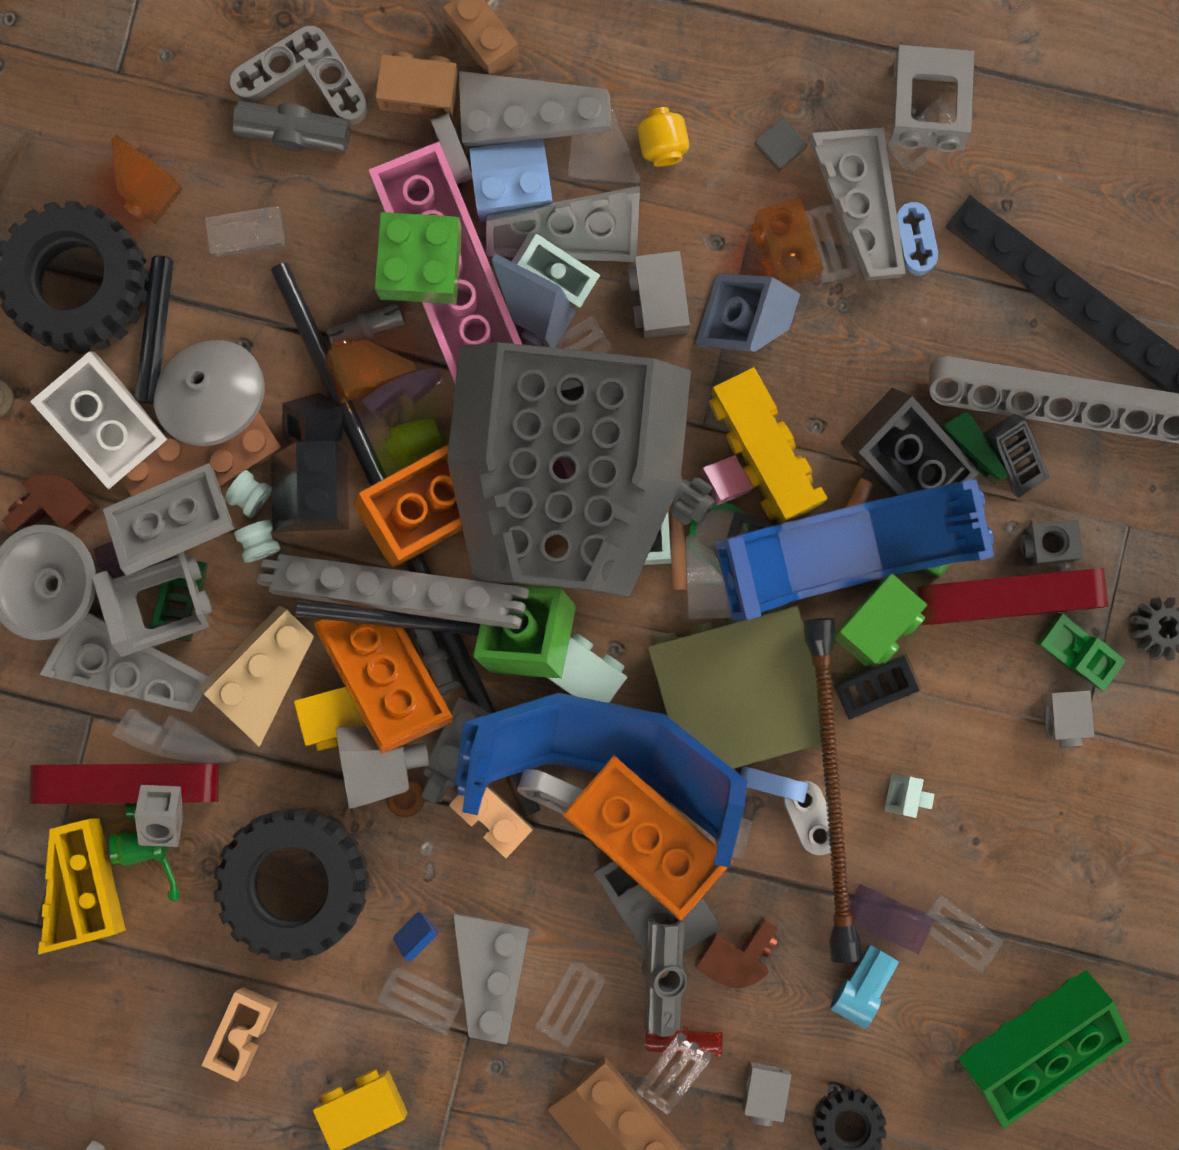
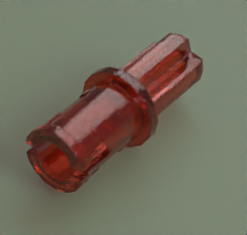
(706, 1040)

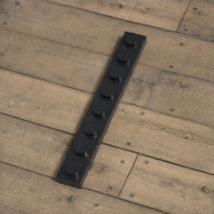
(1067, 293)

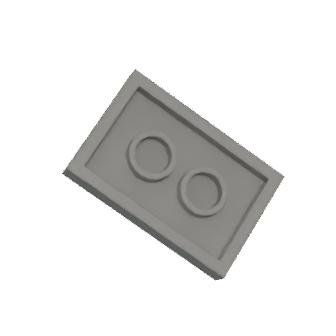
(167, 519)

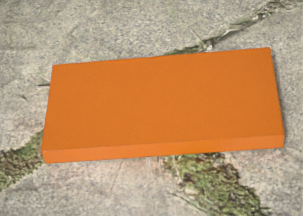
(385, 681)
(646, 837)

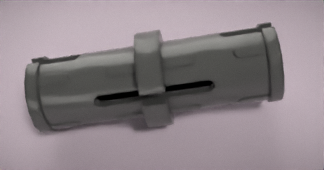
(368, 325)

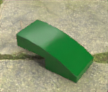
(1080, 652)

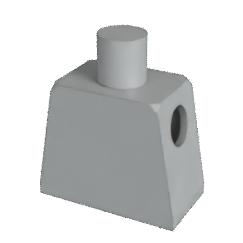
(369, 773)

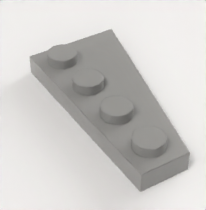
(524, 109)
(862, 191)
(584, 227)
(149, 675)

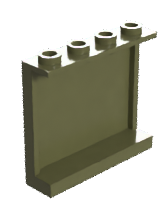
(742, 686)

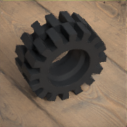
(844, 1101)

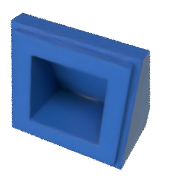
(415, 936)

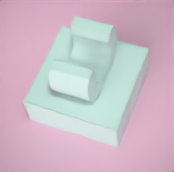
(906, 796)

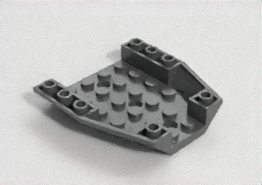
(515, 426)

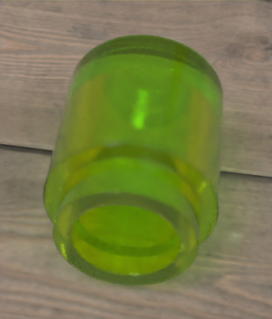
(413, 440)

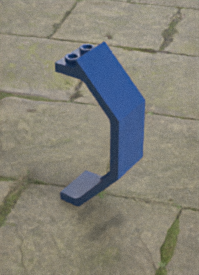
(853, 546)
(586, 737)

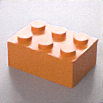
(411, 509)

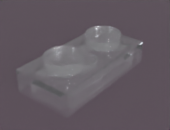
(245, 231)

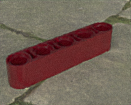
(1014, 596)
(120, 782)

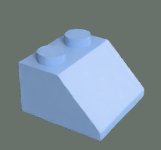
(510, 177)

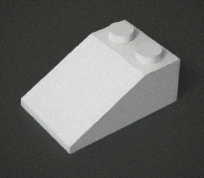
(99, 419)

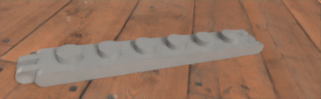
(394, 590)

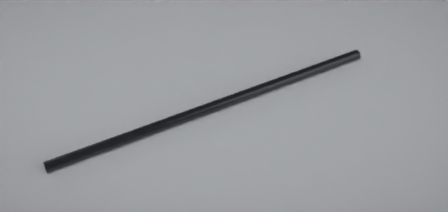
(375, 473)

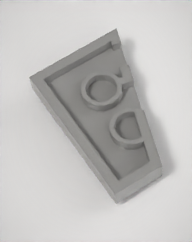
(490, 971)

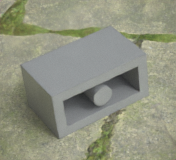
(660, 294)

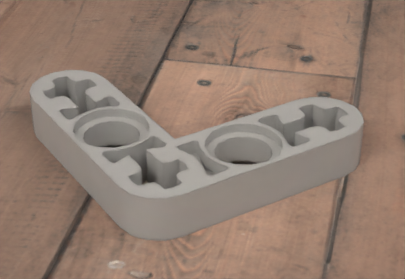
(312, 62)

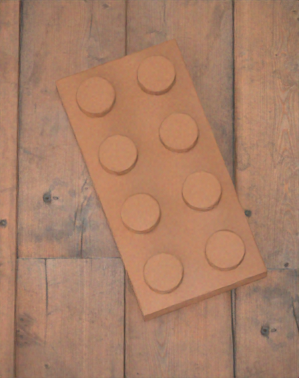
(227, 459)

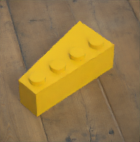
(765, 448)

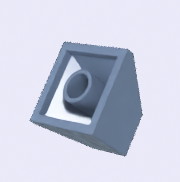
(534, 303)
(746, 312)

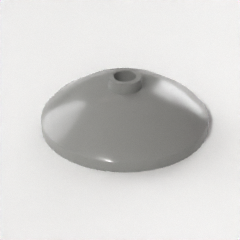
(220, 403)
(27, 571)

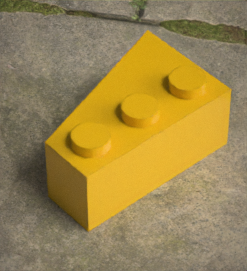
(79, 888)

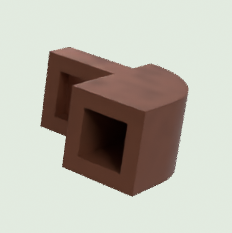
(52, 496)
(738, 966)

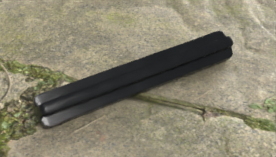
(154, 328)

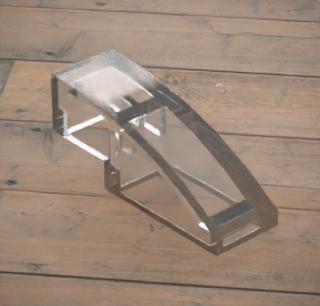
(172, 740)

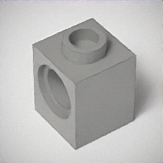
(1068, 717)
(159, 815)
(766, 1093)

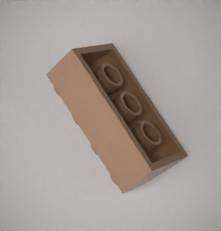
(608, 1114)

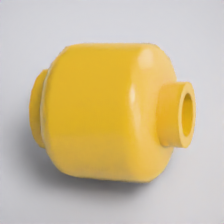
(663, 137)

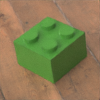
(418, 258)
(880, 620)
(539, 643)

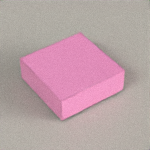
(726, 479)

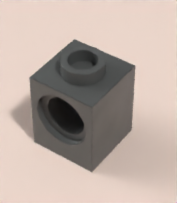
(1067, 536)

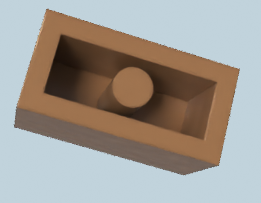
(482, 35)
(417, 85)

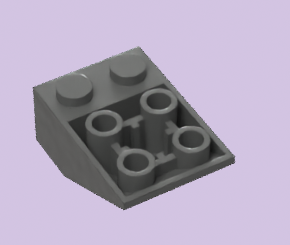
(638, 905)

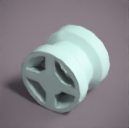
(248, 493)
(257, 541)

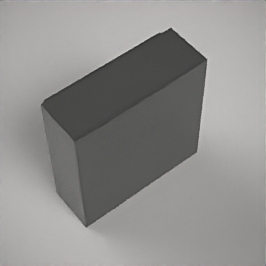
(780, 144)

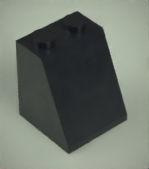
(310, 487)

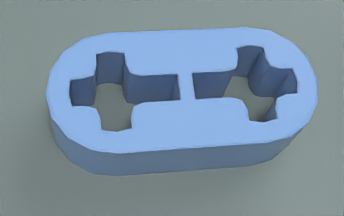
(924, 236)
(774, 784)

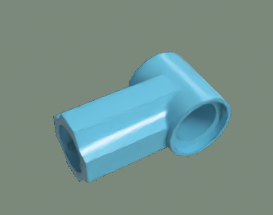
(860, 994)

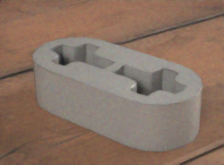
(452, 148)
(547, 790)

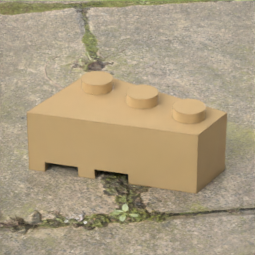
(258, 673)

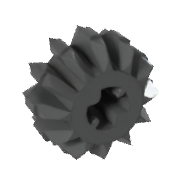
(1149, 626)

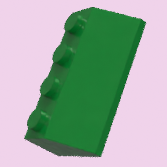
(1045, 1048)

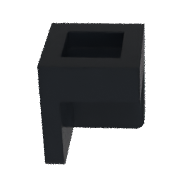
(312, 419)

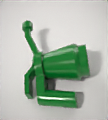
(127, 851)

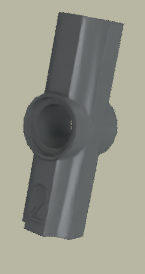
(291, 127)
(664, 994)

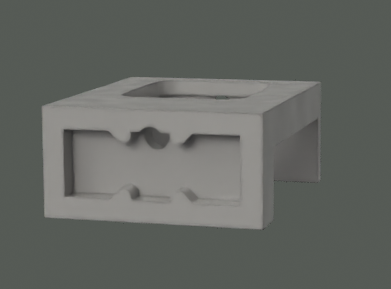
(932, 65)
(122, 611)

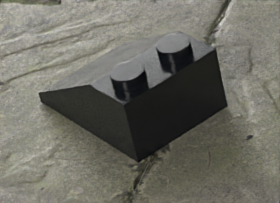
(906, 447)

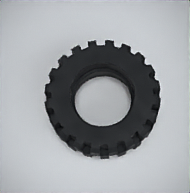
(38, 243)
(240, 896)

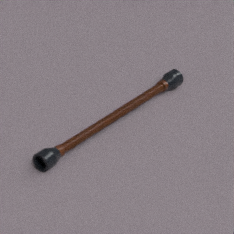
(844, 939)

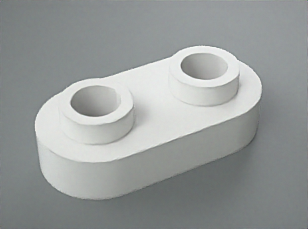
(809, 819)

